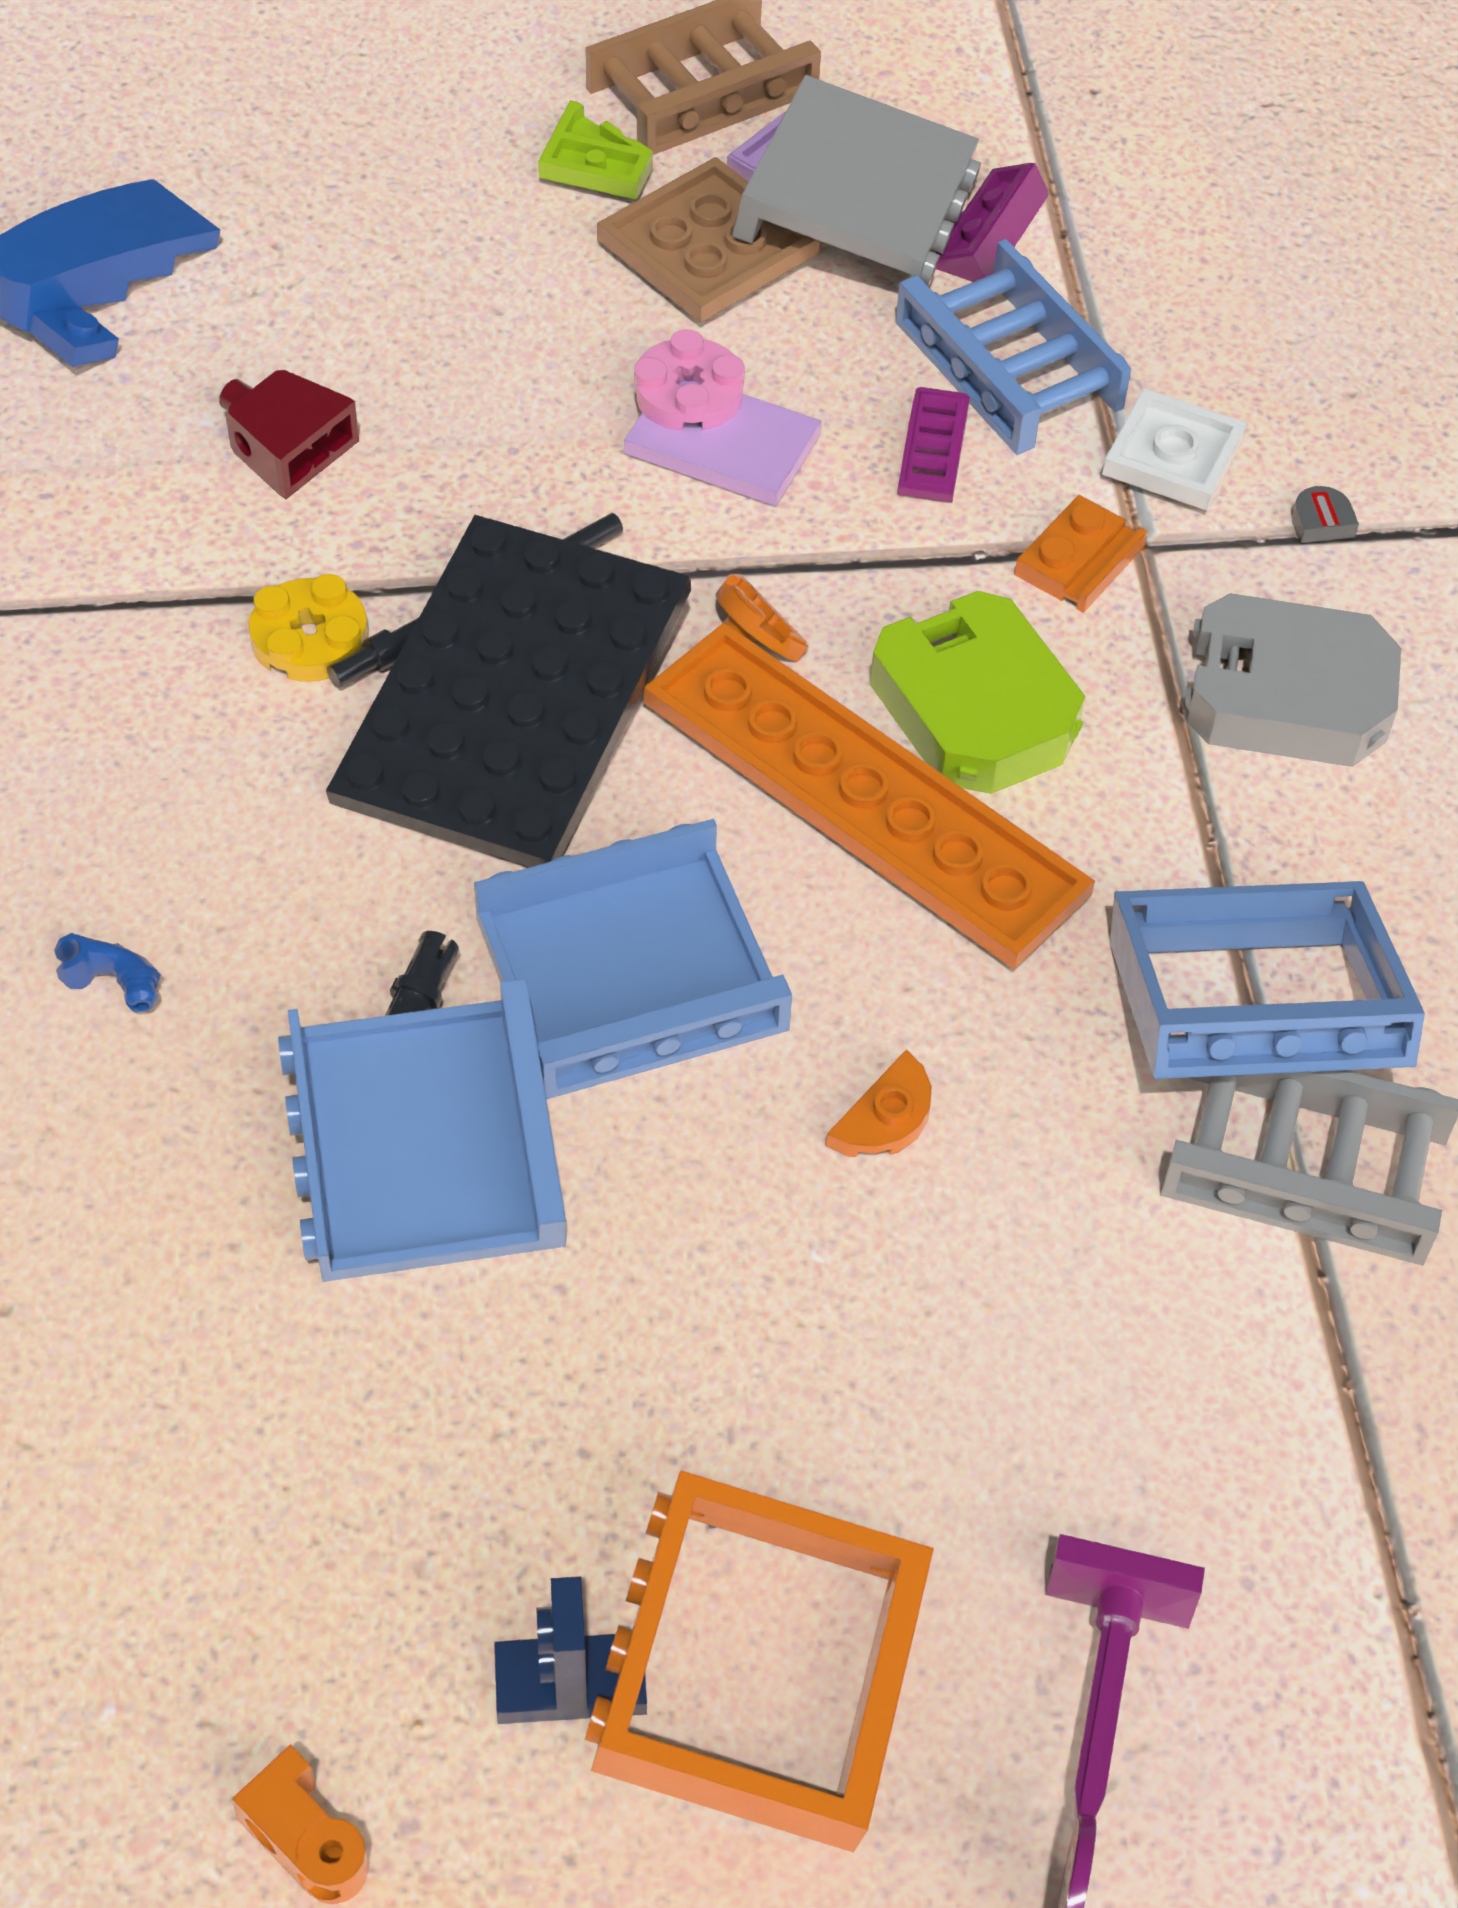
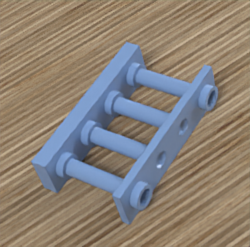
(991, 382)

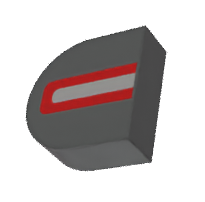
(1323, 515)

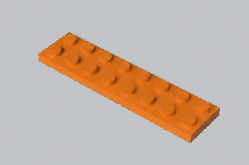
(870, 794)

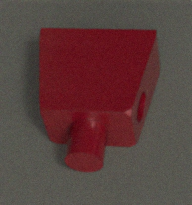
(288, 428)

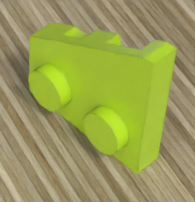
(594, 156)

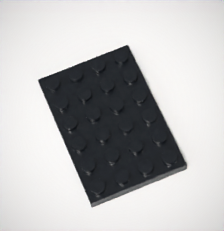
(510, 692)

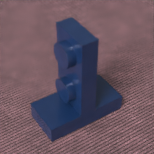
(558, 1671)

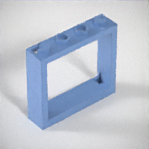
(1266, 1037)

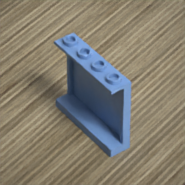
(631, 957)
(423, 1137)

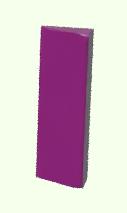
(995, 213)

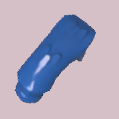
(86, 958)

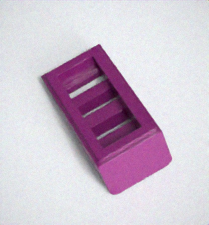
(936, 413)

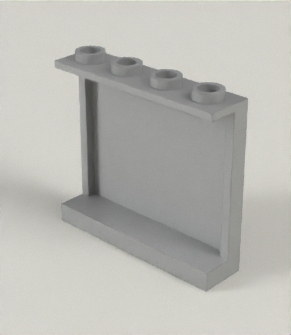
(861, 179)

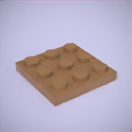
(686, 242)

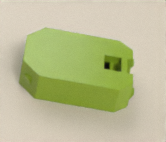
(981, 704)

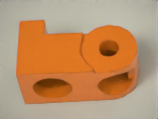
(316, 1850)

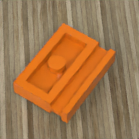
(1080, 553)

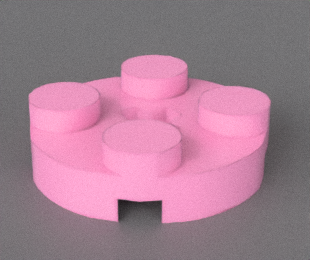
(689, 359)

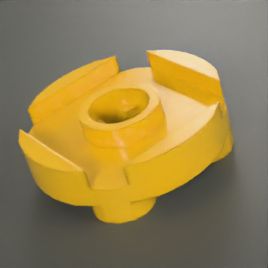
(303, 601)

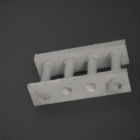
(1310, 1204)

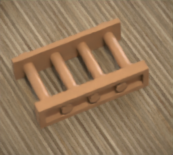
(712, 102)

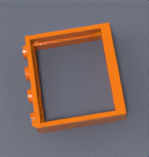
(722, 1785)

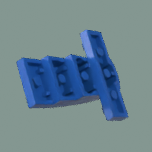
(87, 257)

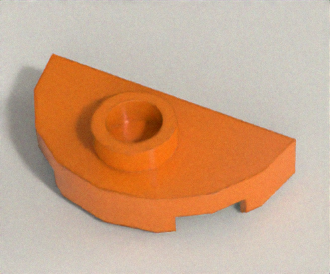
(758, 619)
(888, 1113)

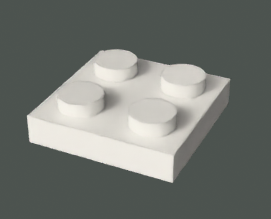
(1174, 449)

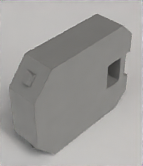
(1315, 682)

